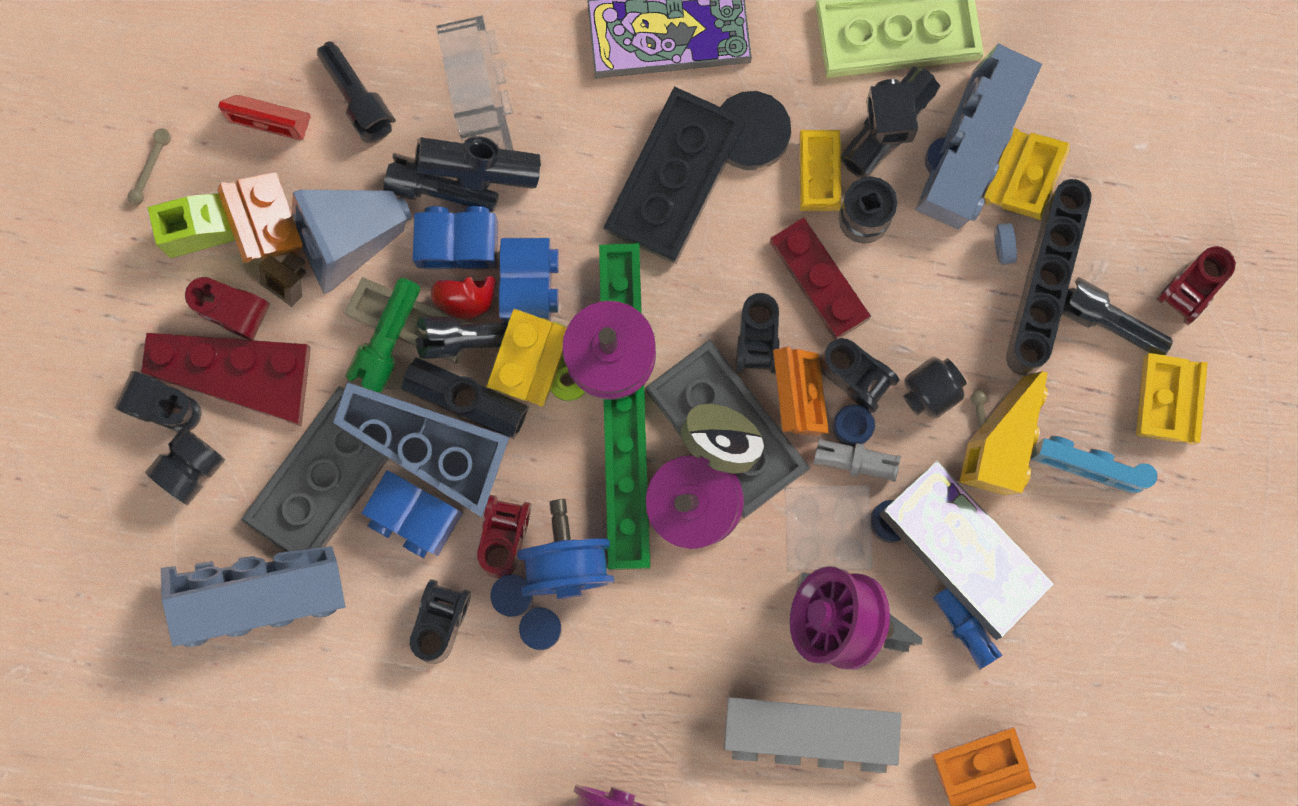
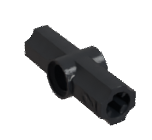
(860, 155)
(477, 163)
(442, 387)

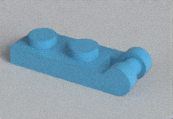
(1094, 465)

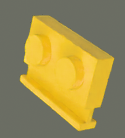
(1027, 173)
(528, 358)
(1171, 399)

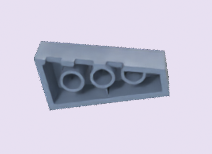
(981, 133)
(435, 447)
(249, 594)

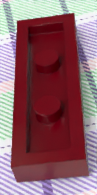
(820, 278)

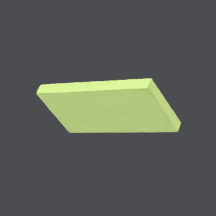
(896, 34)

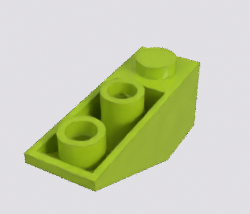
(190, 224)

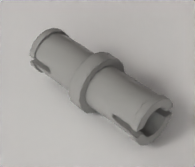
(857, 460)

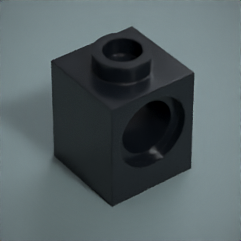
(891, 113)

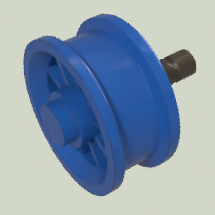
(565, 564)

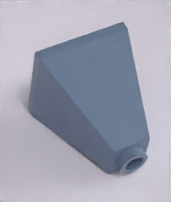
(345, 229)

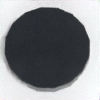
(765, 133)

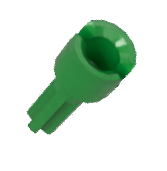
(374, 360)

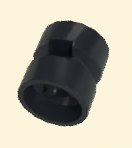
(867, 209)
(185, 466)

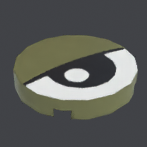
(722, 438)

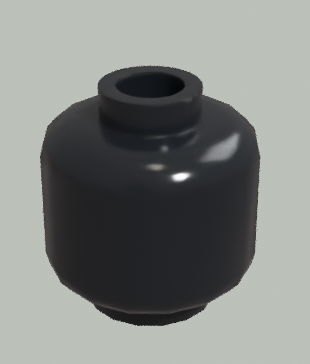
(934, 387)

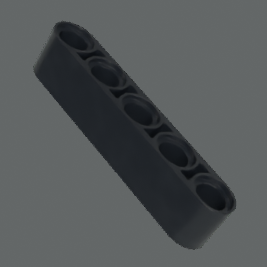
(1060, 262)

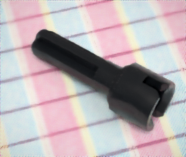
(365, 109)
(410, 185)
(1091, 306)
(447, 336)

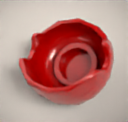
(464, 298)

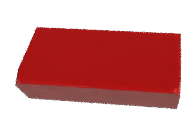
(265, 116)

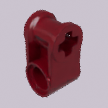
(1194, 288)
(231, 309)
(503, 533)

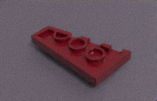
(238, 371)

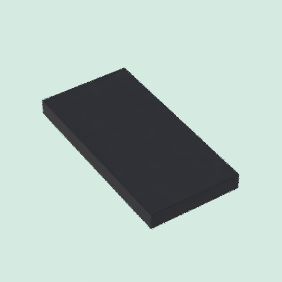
(675, 174)

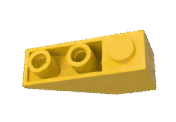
(1002, 447)

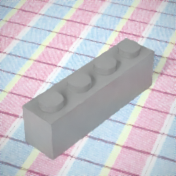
(812, 732)

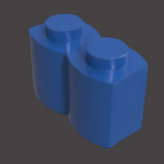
(455, 239)
(527, 277)
(411, 514)

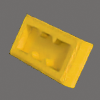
(820, 170)

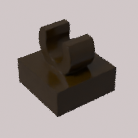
(283, 278)

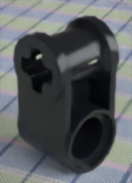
(758, 340)
(859, 375)
(155, 401)
(439, 619)

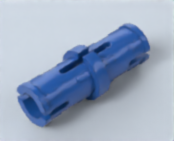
(968, 629)

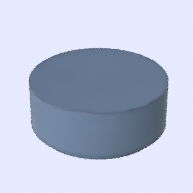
(1005, 243)

